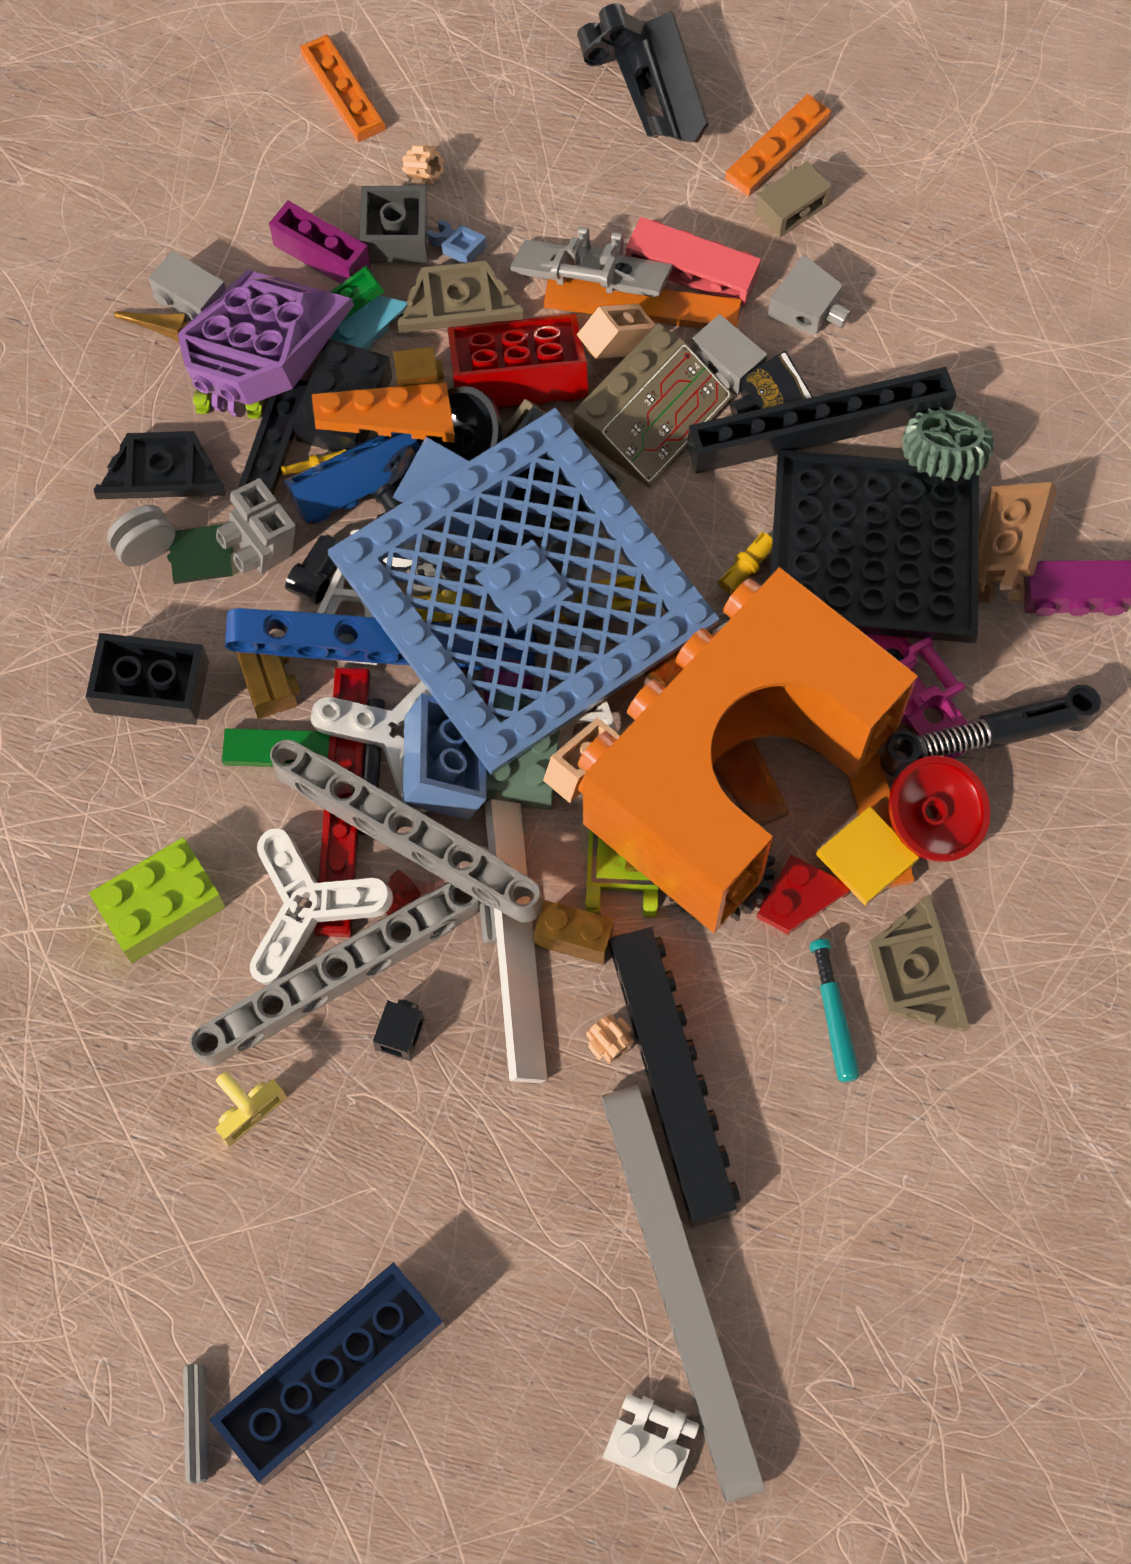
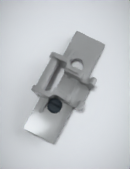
(592, 264)

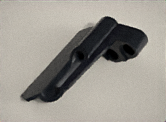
(649, 56)

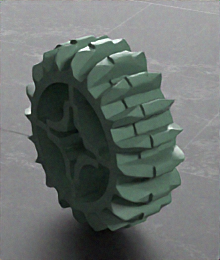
(948, 443)

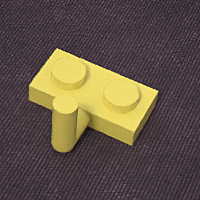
(251, 1106)

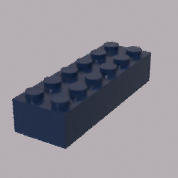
(327, 1374)

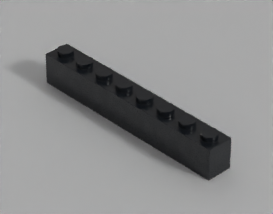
(818, 420)
(672, 1077)

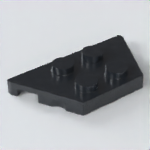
(159, 468)

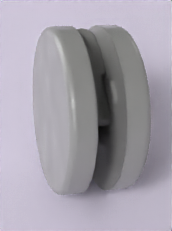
(141, 535)

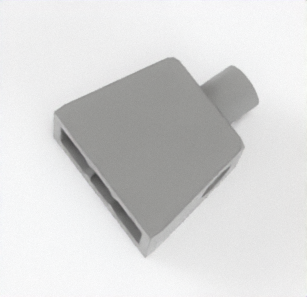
(808, 298)

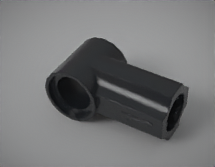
(313, 576)

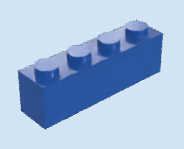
(345, 477)

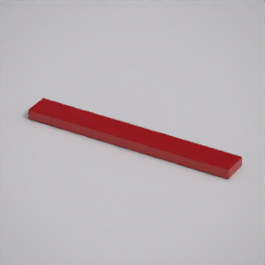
(340, 838)

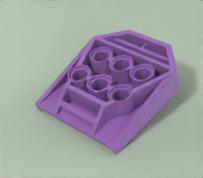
(258, 339)

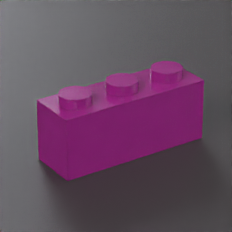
(318, 243)
(1079, 587)

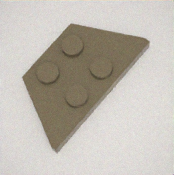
(457, 297)
(917, 971)

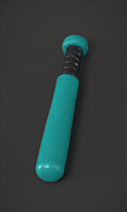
(837, 1025)

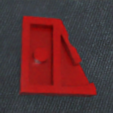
(799, 895)

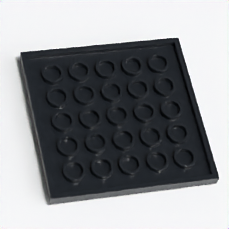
(880, 543)

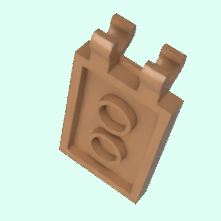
(1012, 537)

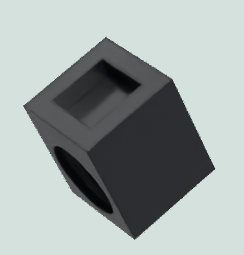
(399, 1029)

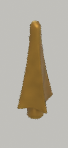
(165, 324)

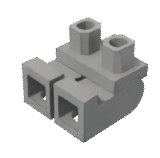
(257, 529)

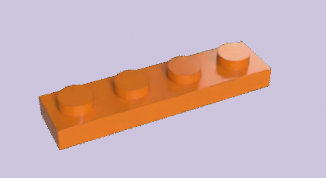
(778, 144)

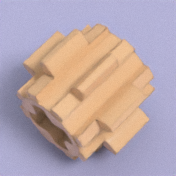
(423, 164)
(610, 1038)

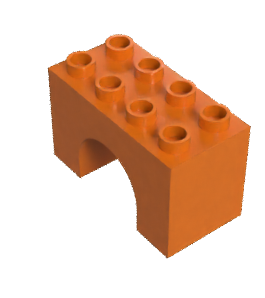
(771, 670)

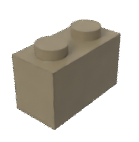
(792, 198)

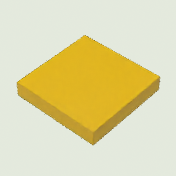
(867, 856)

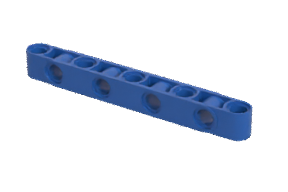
(318, 637)

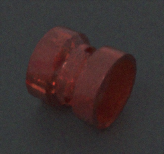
(403, 891)

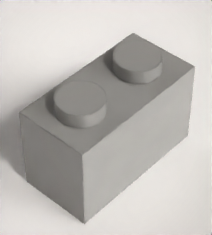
(184, 285)
(727, 352)

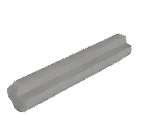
(195, 1423)

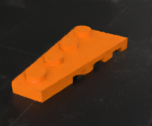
(402, 409)

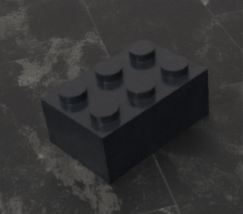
(338, 370)
(147, 678)

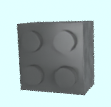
(394, 223)

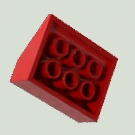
(521, 360)

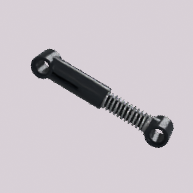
(996, 728)

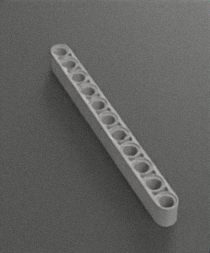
(682, 1295)

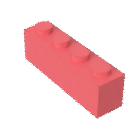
(696, 261)

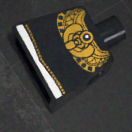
(770, 385)

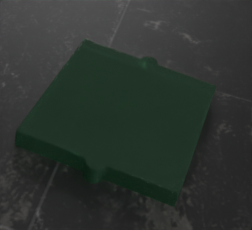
(199, 556)

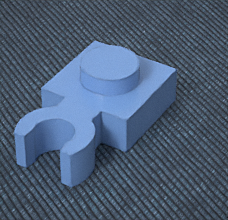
(458, 244)

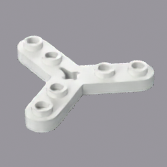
(368, 726)
(329, 903)

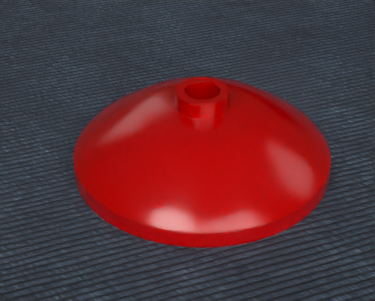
(957, 805)

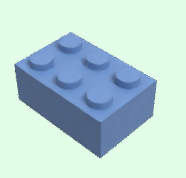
(439, 764)

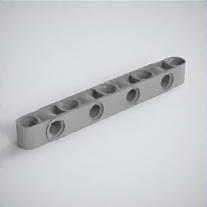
(425, 844)
(312, 986)

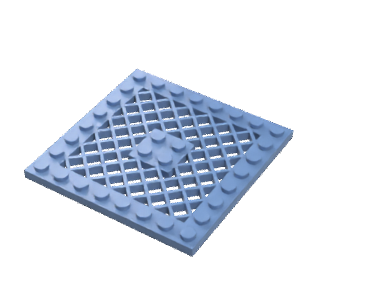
(522, 589)

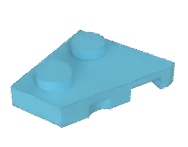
(369, 322)

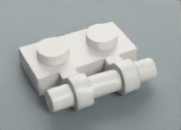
(646, 1452)

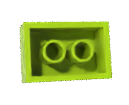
(157, 900)

